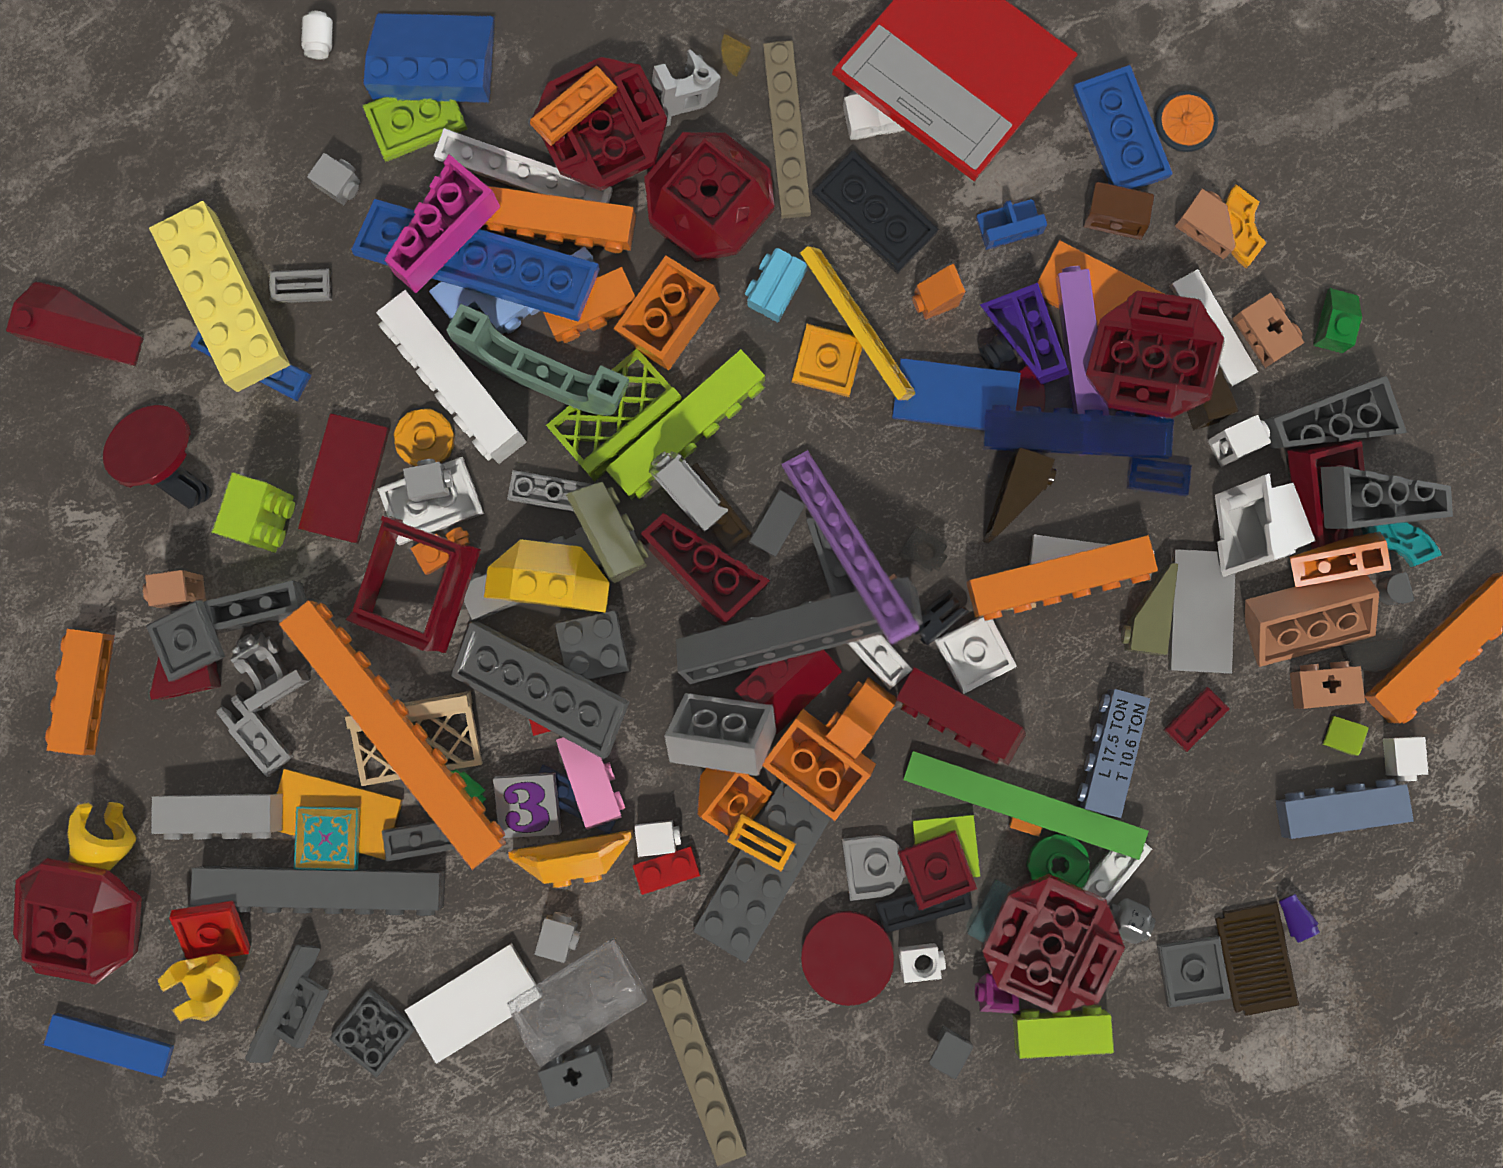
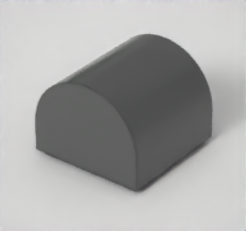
(1395, 589)

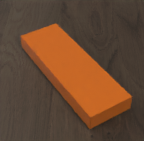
(573, 105)

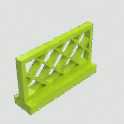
(628, 434)

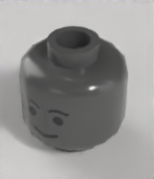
(1133, 920)

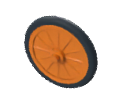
(1186, 121)

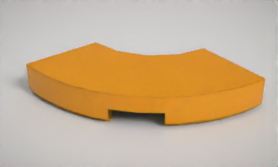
(1242, 217)

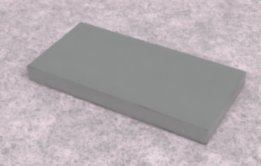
(1201, 614)

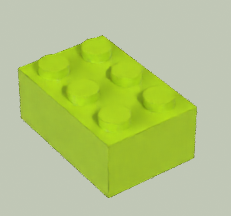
(254, 513)

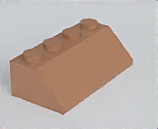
(1311, 618)

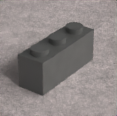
(255, 606)

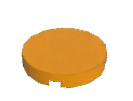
(424, 436)

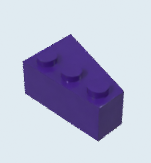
(1029, 330)

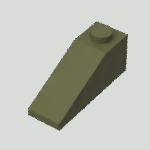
(1151, 621)

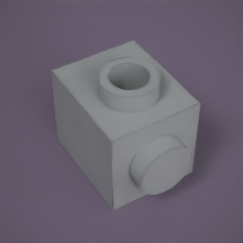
(335, 178)
(427, 480)
(557, 937)

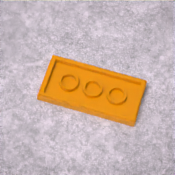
(376, 809)

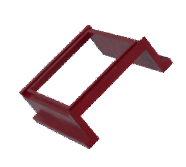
(448, 598)

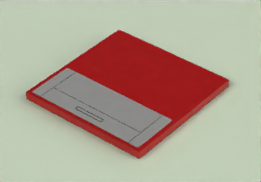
(956, 73)

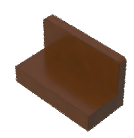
(1119, 211)

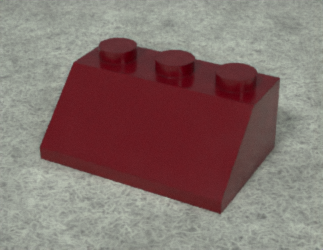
(789, 684)

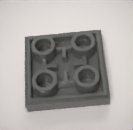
(373, 1032)

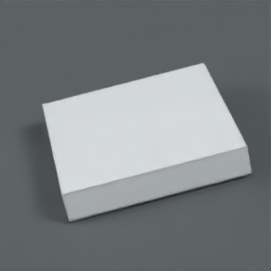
(975, 654)

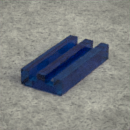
(1133, 474)

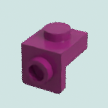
(994, 999)

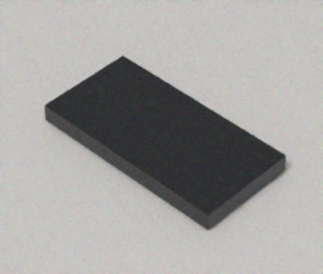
(875, 211)

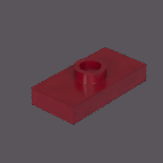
(1196, 719)

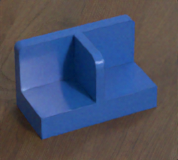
(1010, 223)

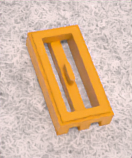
(784, 854)

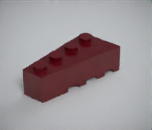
(703, 569)
(962, 716)

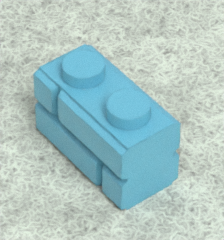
(776, 284)

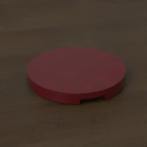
(146, 446)
(847, 958)

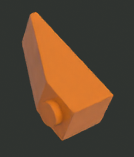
(1341, 560)

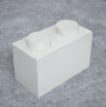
(1240, 440)

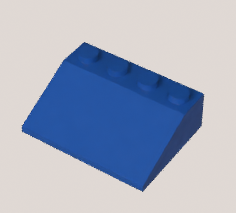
(430, 57)

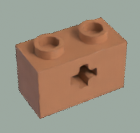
(1268, 345)
(173, 589)
(1344, 690)

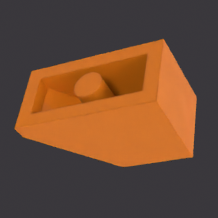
(939, 292)

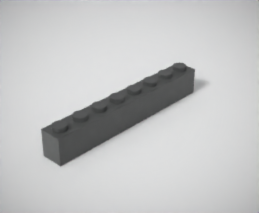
(784, 634)
(327, 889)

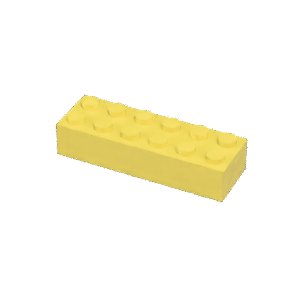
(219, 296)

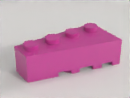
(441, 224)

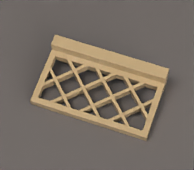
(418, 711)

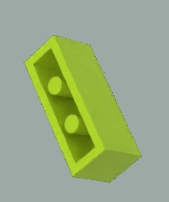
(1063, 1032)

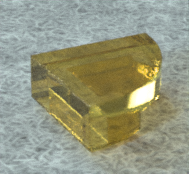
(734, 54)

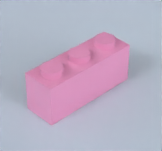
(591, 784)

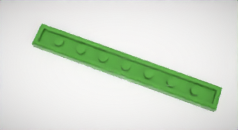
(1026, 805)

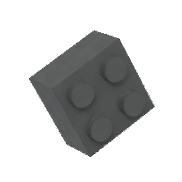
(593, 646)

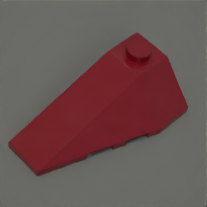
(66, 322)

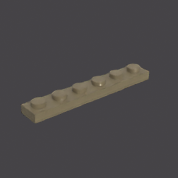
(786, 129)
(699, 1071)

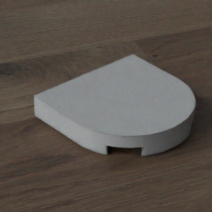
(872, 866)

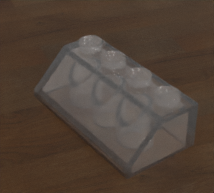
(577, 1002)

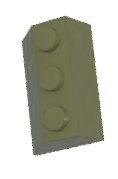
(608, 530)

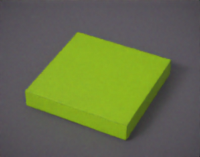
(965, 830)

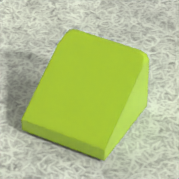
(1345, 736)

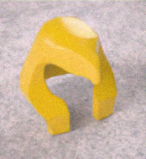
(97, 852)
(207, 981)

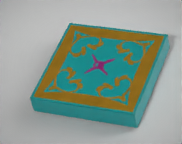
(327, 838)

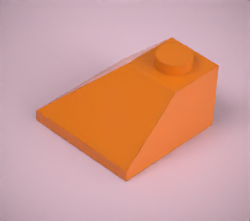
(727, 796)

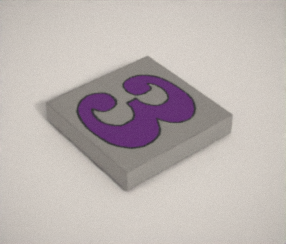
(527, 804)

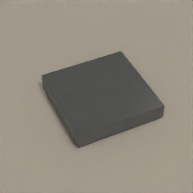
(185, 640)
(1193, 971)

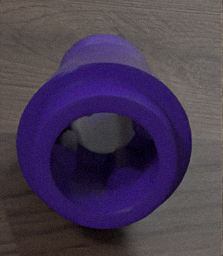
(1298, 919)

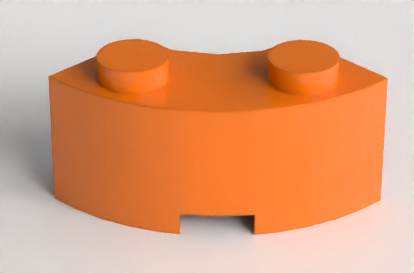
(860, 718)

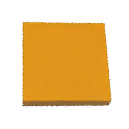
(827, 360)

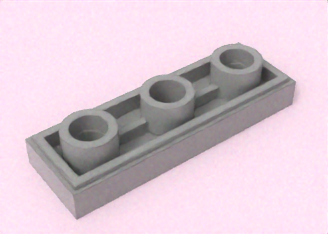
(536, 489)

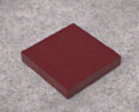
(937, 870)

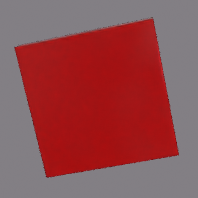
(210, 930)

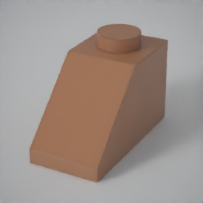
(1209, 223)

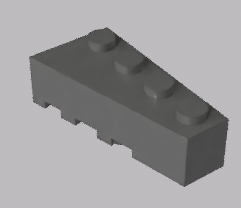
(1345, 415)
(1372, 499)

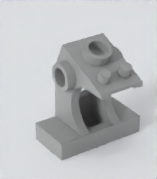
(679, 95)
(252, 651)

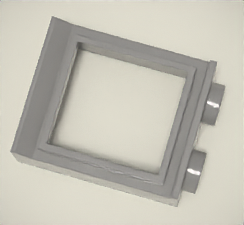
(687, 489)

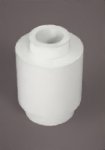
(317, 35)

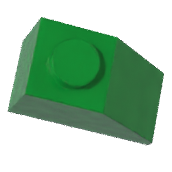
(1339, 321)

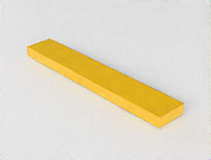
(858, 323)

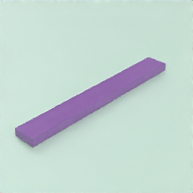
(850, 548)

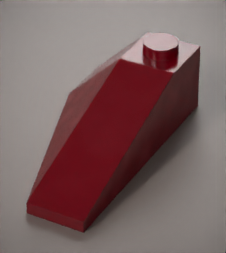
(1305, 473)

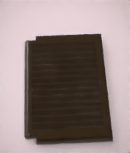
(1257, 959)

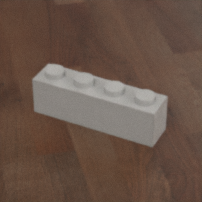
(217, 814)

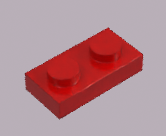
(666, 870)

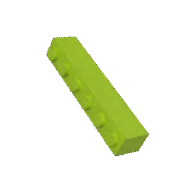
(688, 422)

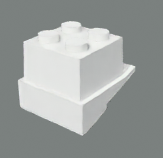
(1259, 524)

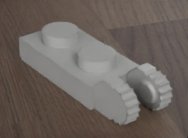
(255, 738)

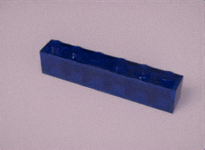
(1078, 433)

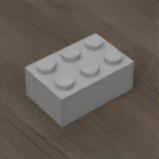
(721, 734)

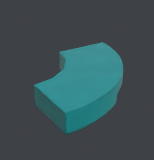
(1407, 541)

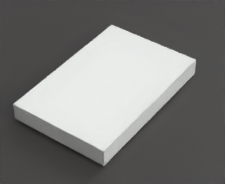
(434, 513)

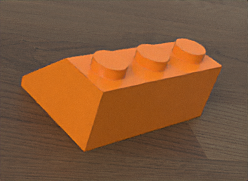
(667, 312)
(817, 766)

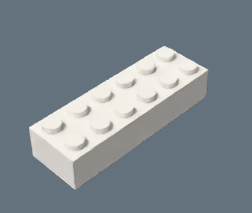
(446, 372)

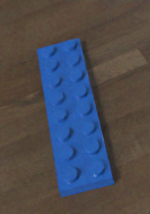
(491, 264)

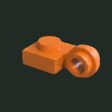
(433, 559)

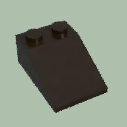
(1023, 481)

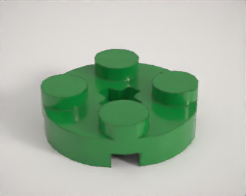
(1059, 846)

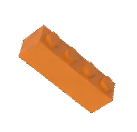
(79, 692)

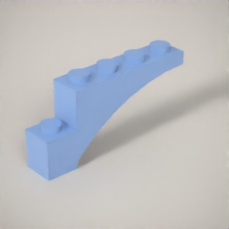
(502, 314)

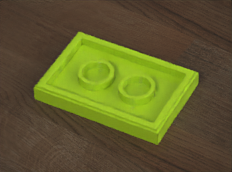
(411, 124)

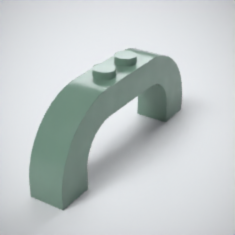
(482, 342)

